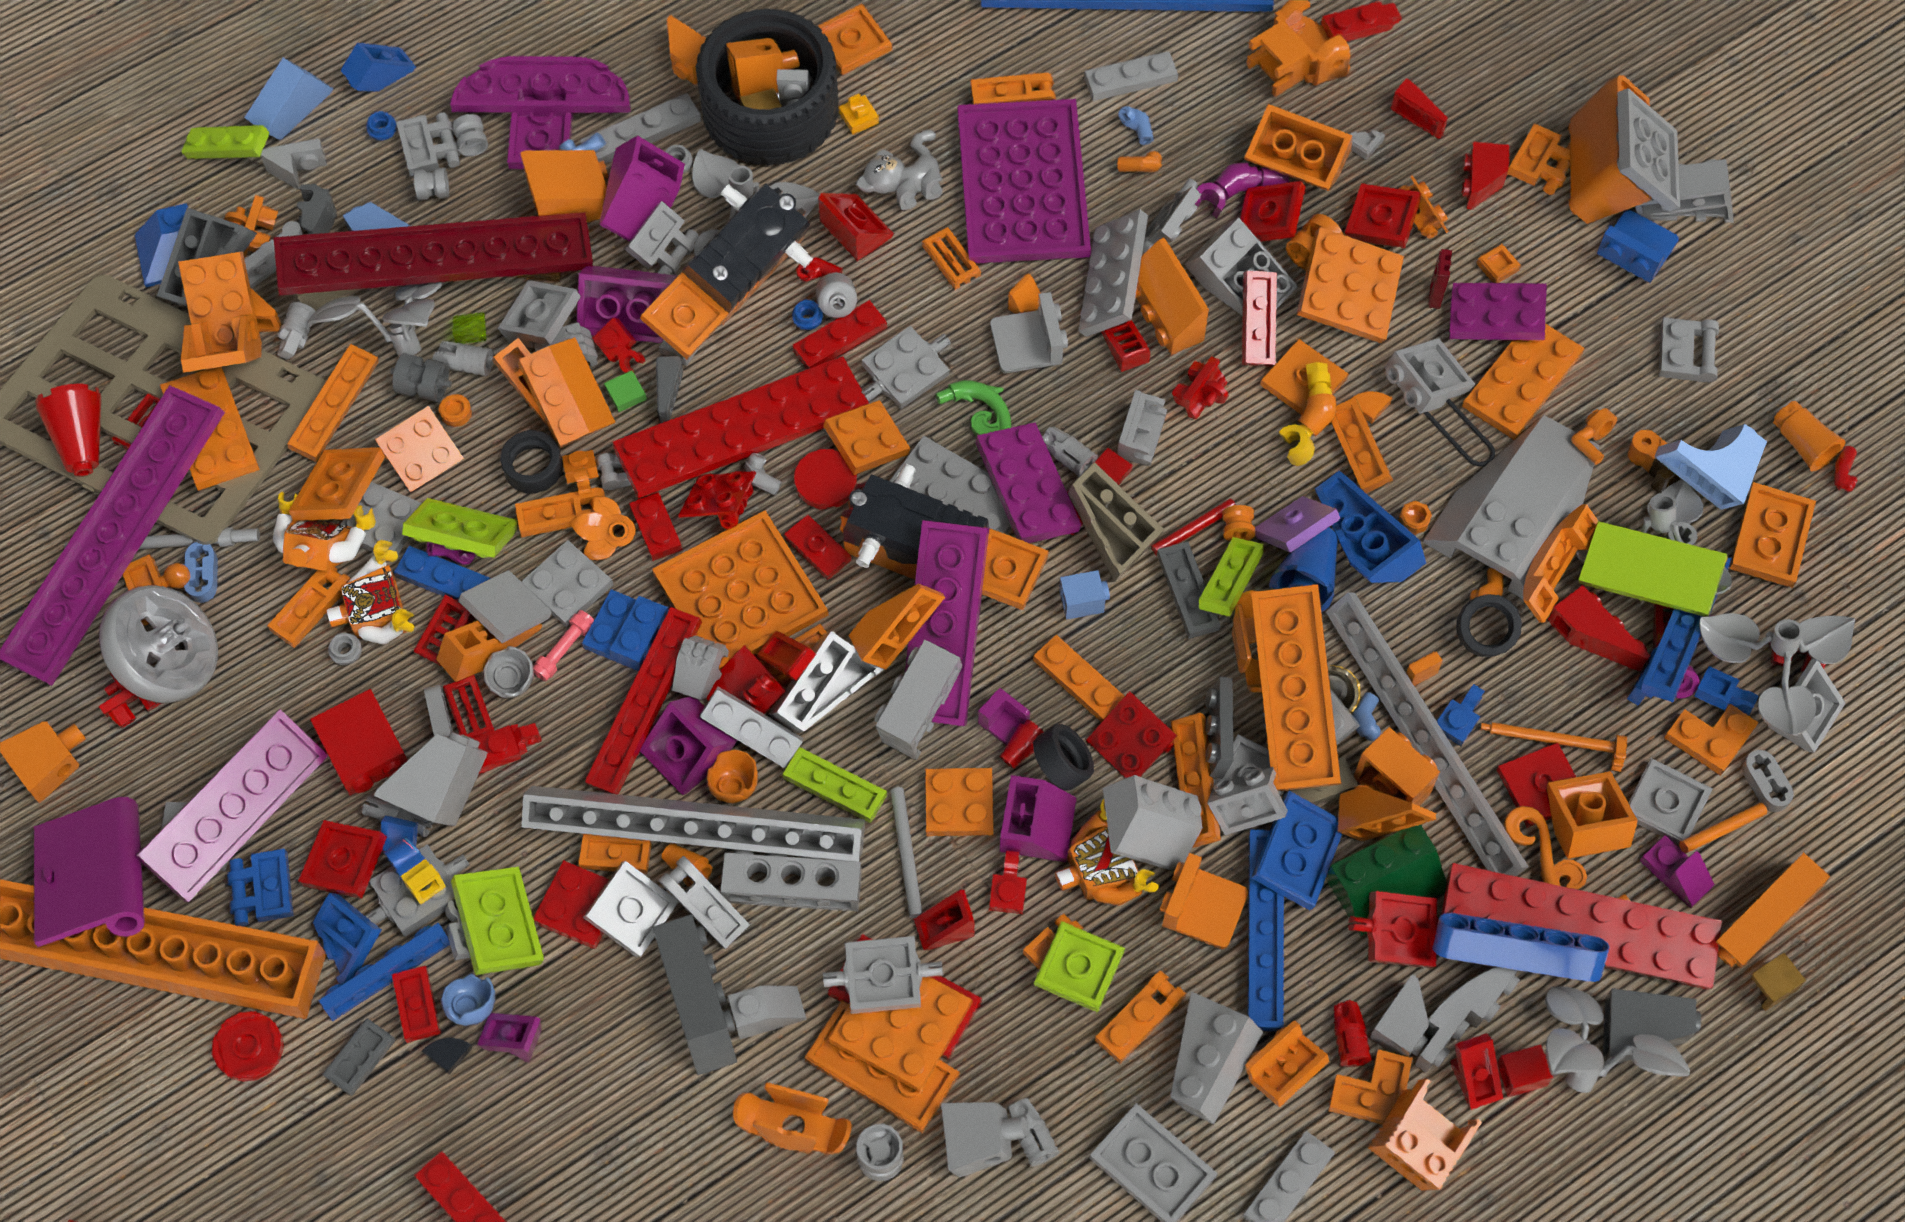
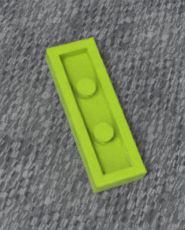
(225, 142)
(1231, 576)
(834, 785)

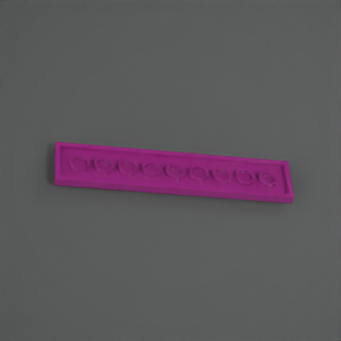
(110, 535)

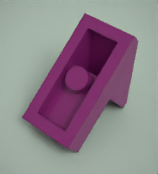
(1681, 874)
(511, 1034)

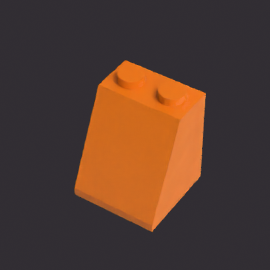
(566, 181)

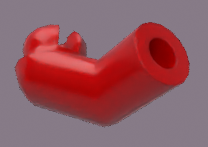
(816, 269)
(1842, 467)

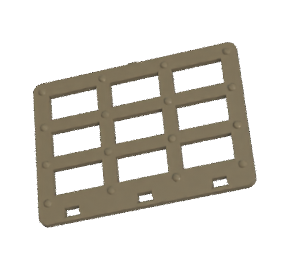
(163, 328)

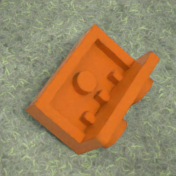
(1285, 1064)

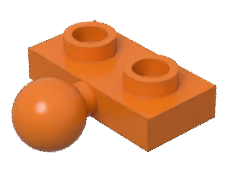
(145, 573)

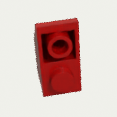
(1487, 171)

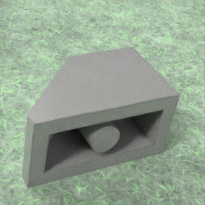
(765, 1009)
(1404, 1022)

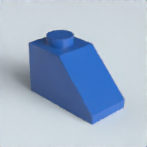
(376, 66)

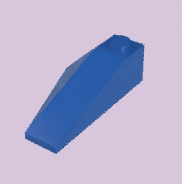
(1369, 535)

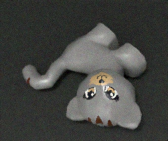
(888, 174)

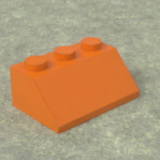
(1299, 147)
(1170, 299)
(566, 392)

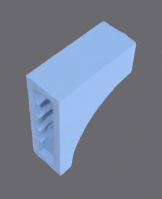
(1721, 472)

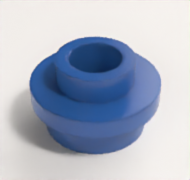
(378, 120)
(807, 307)

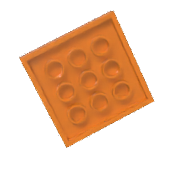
(742, 587)

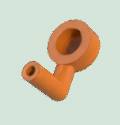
(1598, 426)

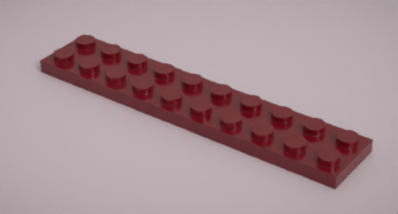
(432, 253)

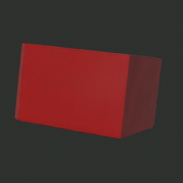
(946, 922)

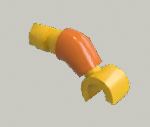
(1317, 415)

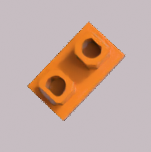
(258, 215)

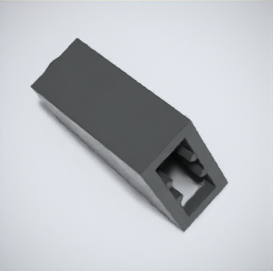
(1638, 1013)

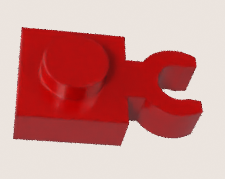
(616, 344)

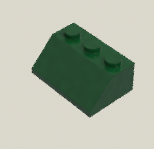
(1397, 864)

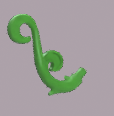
(988, 394)

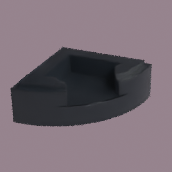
(448, 1052)

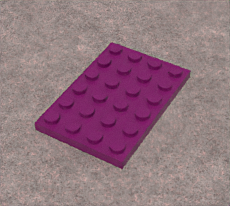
(1023, 181)

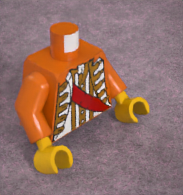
(1099, 872)

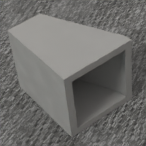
(436, 778)

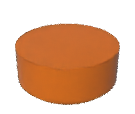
(455, 410)

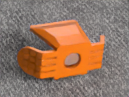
(1244, 635)
(767, 1118)

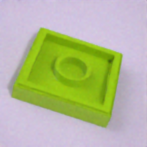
(1079, 966)

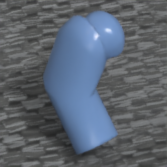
(1137, 121)
(595, 143)

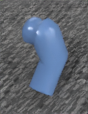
(1364, 717)

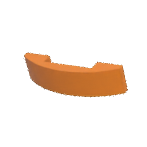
(1554, 557)

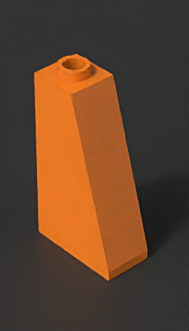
(1771, 911)

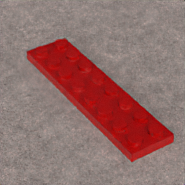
(738, 427)
(1640, 936)

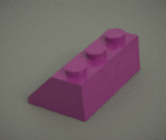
(621, 295)

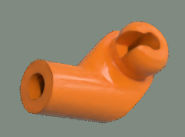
(1148, 163)
(1494, 585)

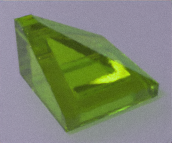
(469, 328)

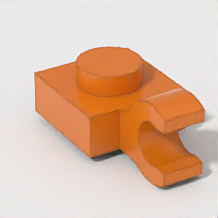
(579, 468)

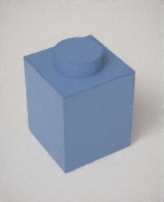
(1083, 594)

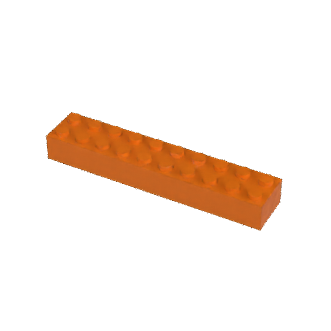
(174, 956)

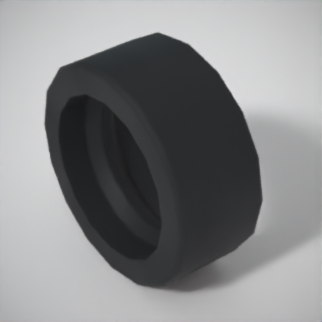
(528, 440)
(1500, 603)
(1063, 757)

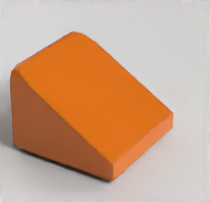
(1024, 296)

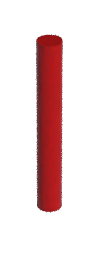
(1193, 527)

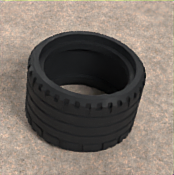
(776, 133)

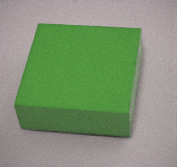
(625, 391)

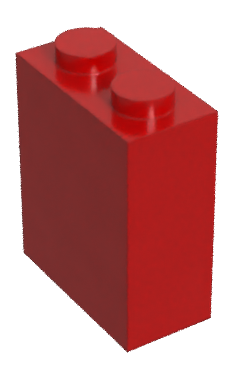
(359, 742)

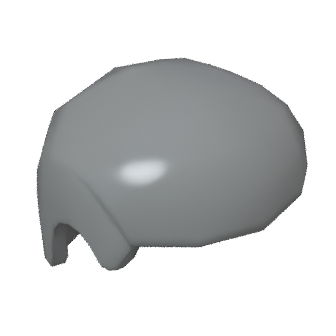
(508, 672)

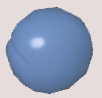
(468, 1000)

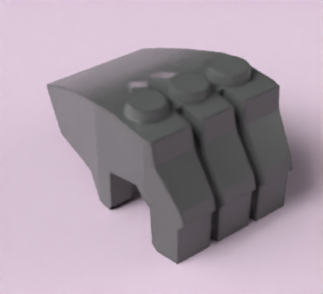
(317, 209)

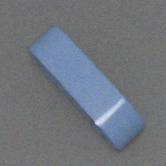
(208, 572)

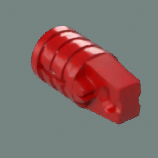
(1351, 1035)

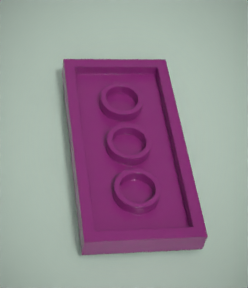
(1027, 483)

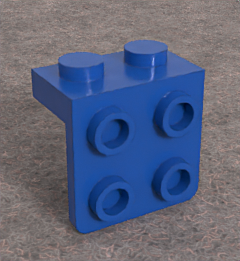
(1637, 245)

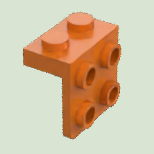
(1203, 904)

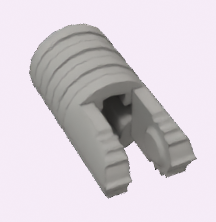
(465, 358)

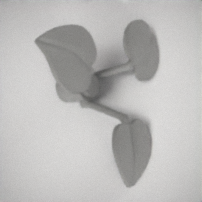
(715, 172)
(402, 318)
(1668, 508)
(1824, 637)
(1583, 1061)

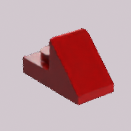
(1477, 1071)

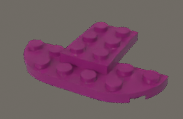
(541, 96)

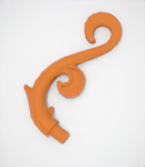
(1549, 872)

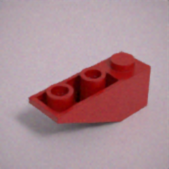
(1592, 628)

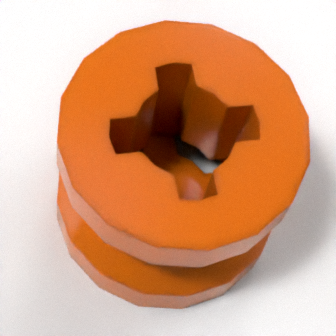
(1238, 522)

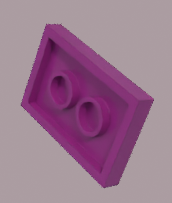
(1498, 311)

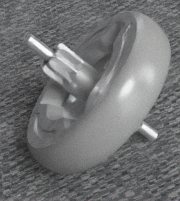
(131, 650)

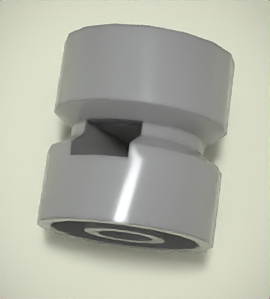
(880, 1152)

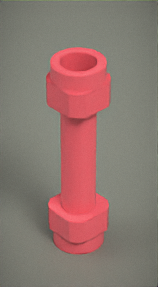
(579, 625)

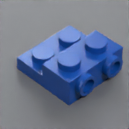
(625, 629)

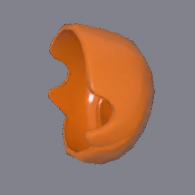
(732, 776)

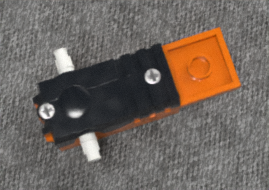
(729, 268)
(886, 530)

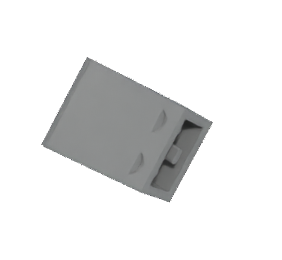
(1227, 256)

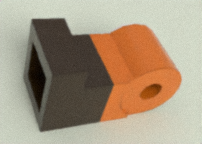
(1642, 453)

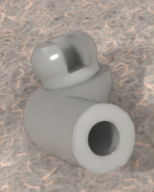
(761, 479)

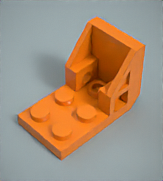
(220, 313)

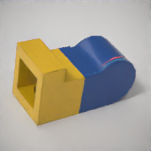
(414, 870)

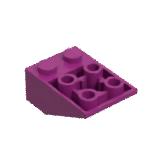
(637, 183)

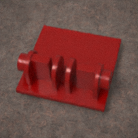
(721, 496)
(749, 681)
(1132, 737)

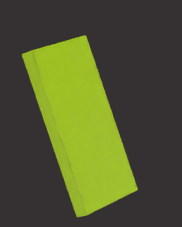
(1653, 569)

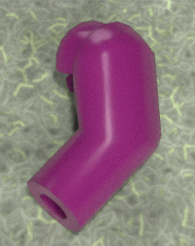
(459, 556)

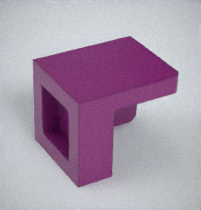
(1002, 715)

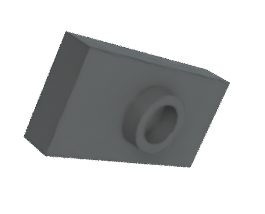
(359, 1057)

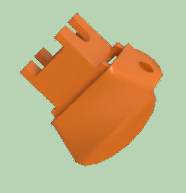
(1298, 50)

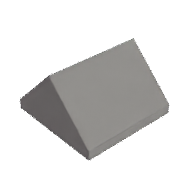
(1828, 706)

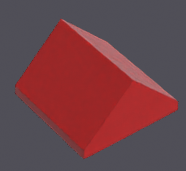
(852, 223)

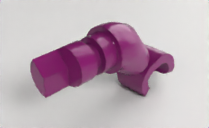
(1236, 179)

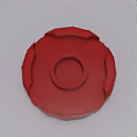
(824, 479)
(247, 1046)

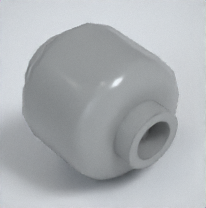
(836, 295)

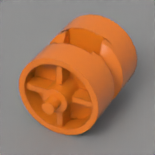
(1300, 246)

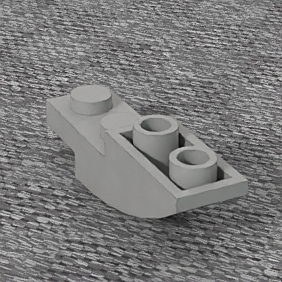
(1471, 1003)

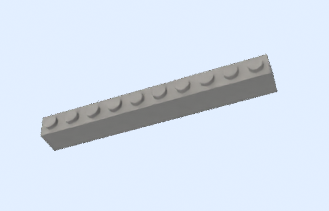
(693, 823)

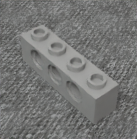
(806, 893)

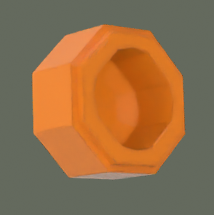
(1415, 517)

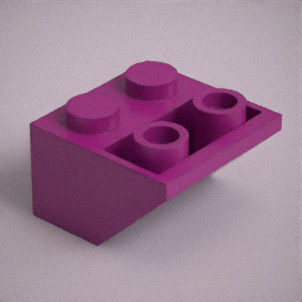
(1037, 819)

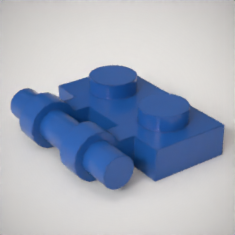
(271, 887)

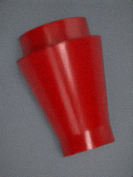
(1021, 744)

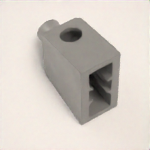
(979, 1135)

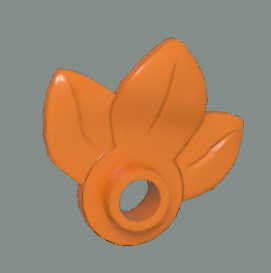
(598, 529)

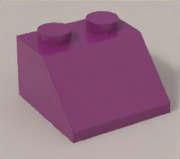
(685, 744)

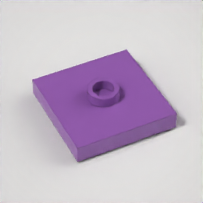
(1296, 524)

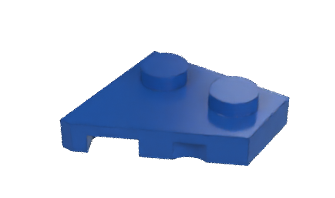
(345, 935)

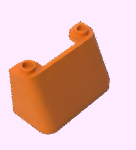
(1596, 182)

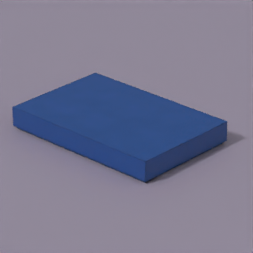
(1298, 851)

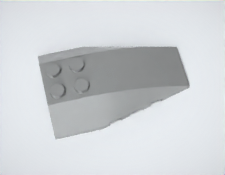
(1516, 501)

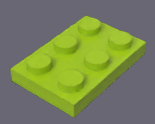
(460, 528)
(497, 920)

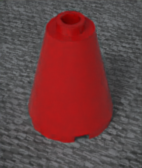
(73, 425)

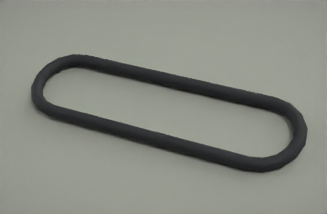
(1455, 444)

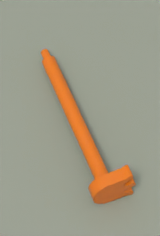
(1617, 747)

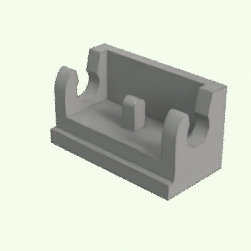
(1142, 428)

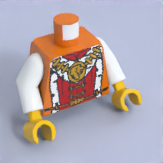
(316, 542)
(373, 600)

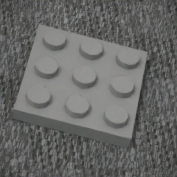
(1648, 150)

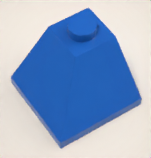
(156, 242)

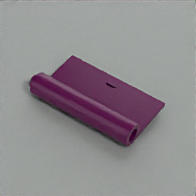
(89, 872)

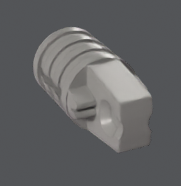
(294, 329)
(1069, 450)
(1036, 1126)

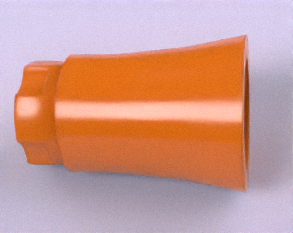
(1808, 435)

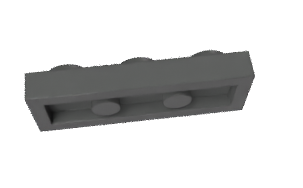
(1186, 589)
(1220, 727)

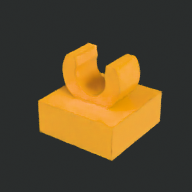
(858, 114)

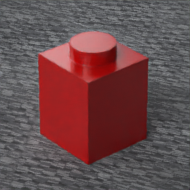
(1524, 1070)

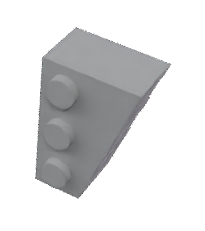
(917, 698)

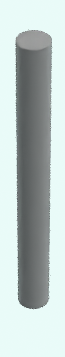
(906, 852)

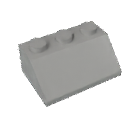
(1151, 821)

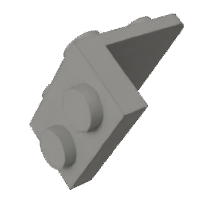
(1030, 337)

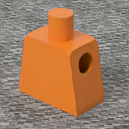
(755, 65)
(42, 757)

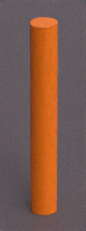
(1723, 828)

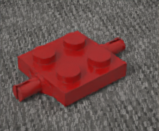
(1399, 929)

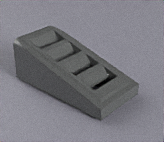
(668, 377)

